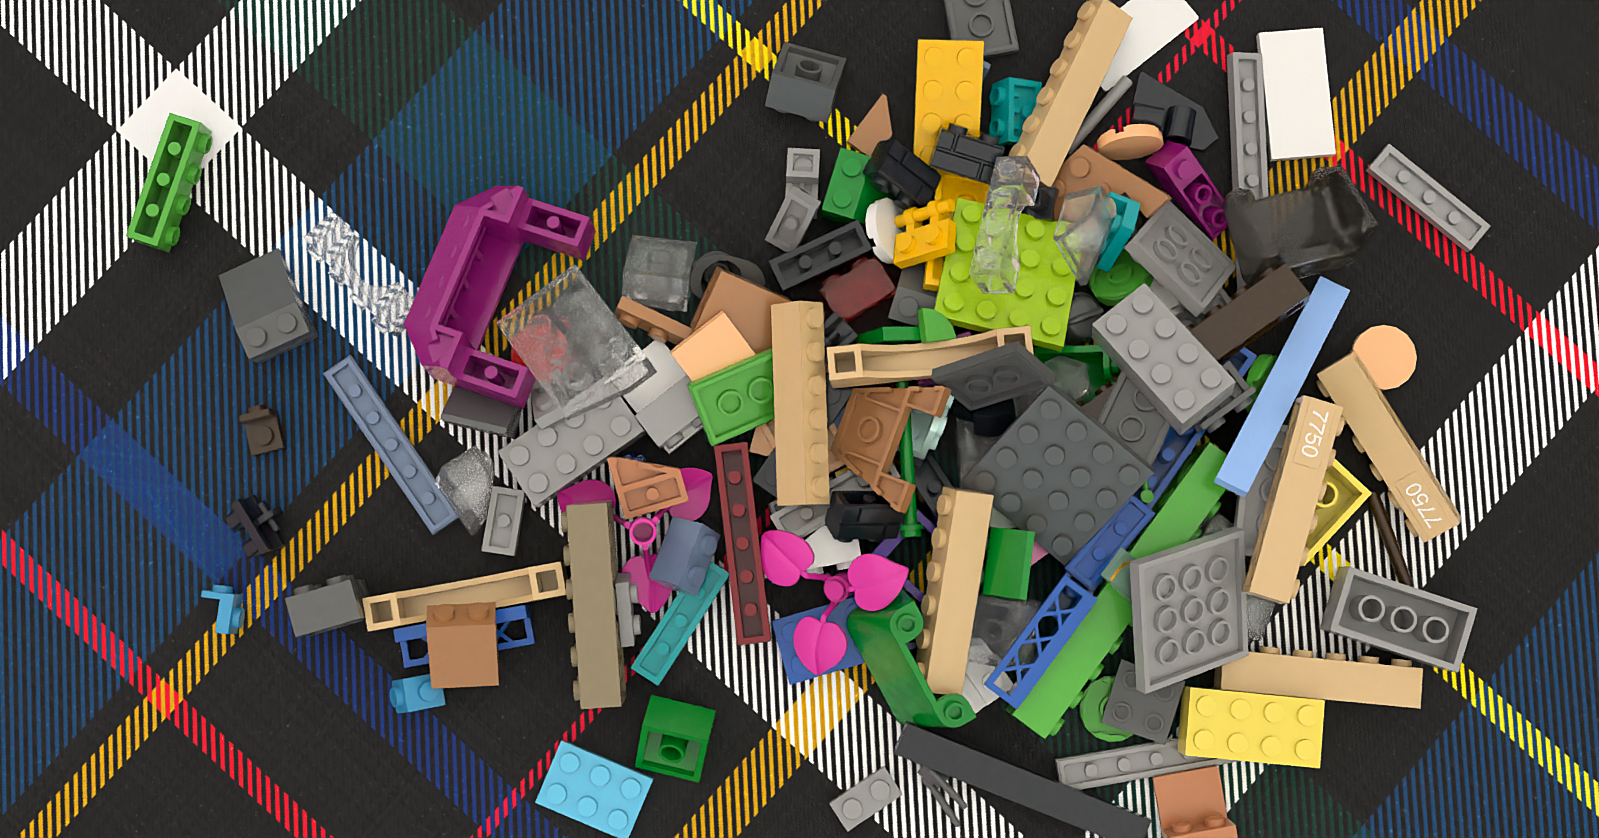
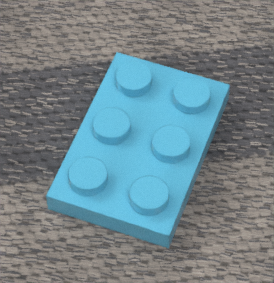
(594, 790)

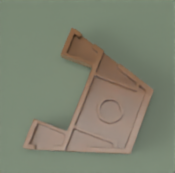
(1092, 169)
(873, 430)

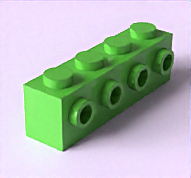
(170, 183)

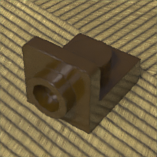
(263, 430)

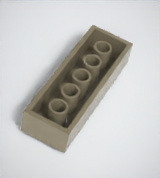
(595, 611)

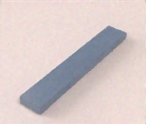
(391, 443)

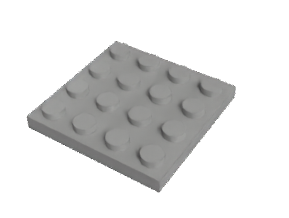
(1189, 609)

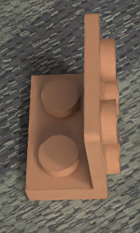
(1192, 804)

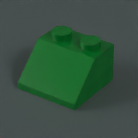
(850, 190)
(1007, 563)
(674, 738)

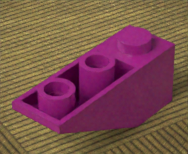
(1189, 186)

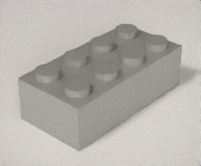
(1162, 359)
(570, 449)
(1398, 618)

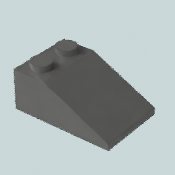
(266, 307)

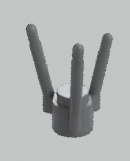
(935, 780)

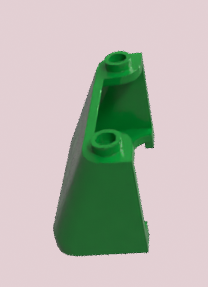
(882, 644)

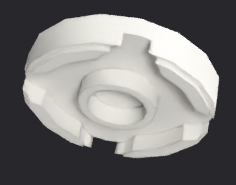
(882, 228)

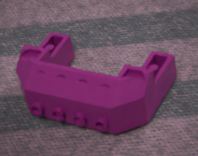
(468, 282)

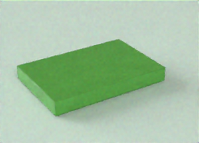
(735, 397)

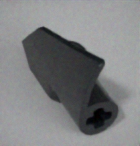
(1172, 113)

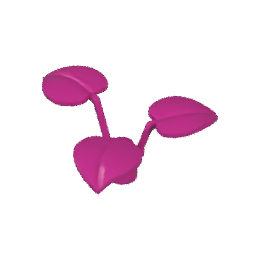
(643, 530)
(869, 576)

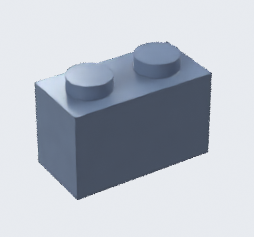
(685, 556)

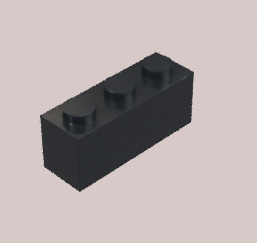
(820, 257)

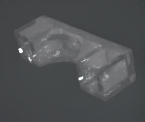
(337, 246)
(995, 255)

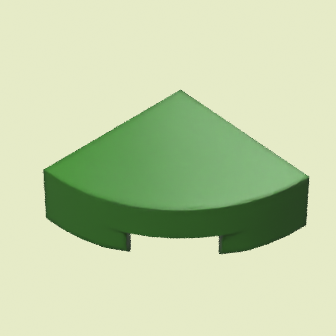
(934, 326)

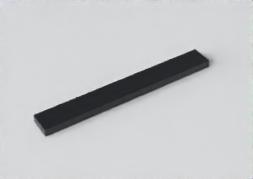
(1019, 784)

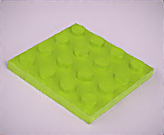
(1041, 290)

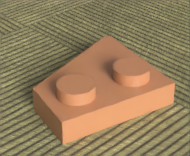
(646, 486)

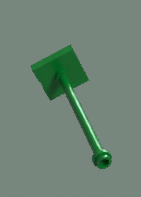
(901, 336)

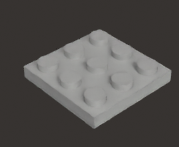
(1180, 258)

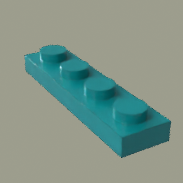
(678, 627)

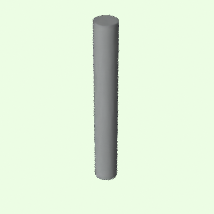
(1100, 111)

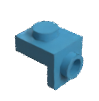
(230, 613)
(415, 694)

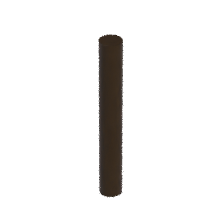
(1389, 538)

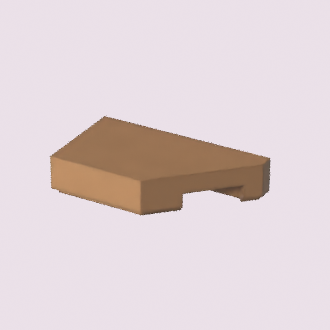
(872, 129)

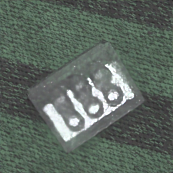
(575, 345)

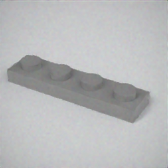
(1428, 198)
(808, 518)

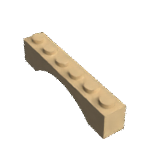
(896, 363)
(503, 588)

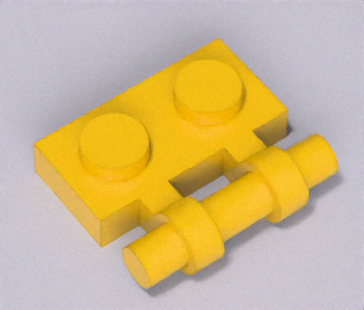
(927, 241)

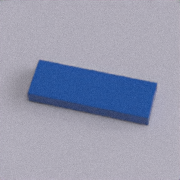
(1103, 546)

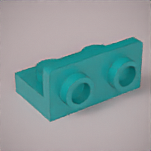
(1011, 105)
(1121, 230)

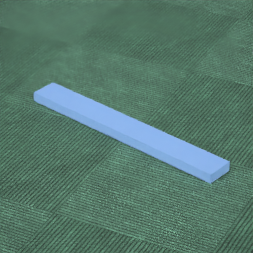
(1281, 387)

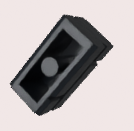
(965, 154)
(901, 175)
(861, 517)

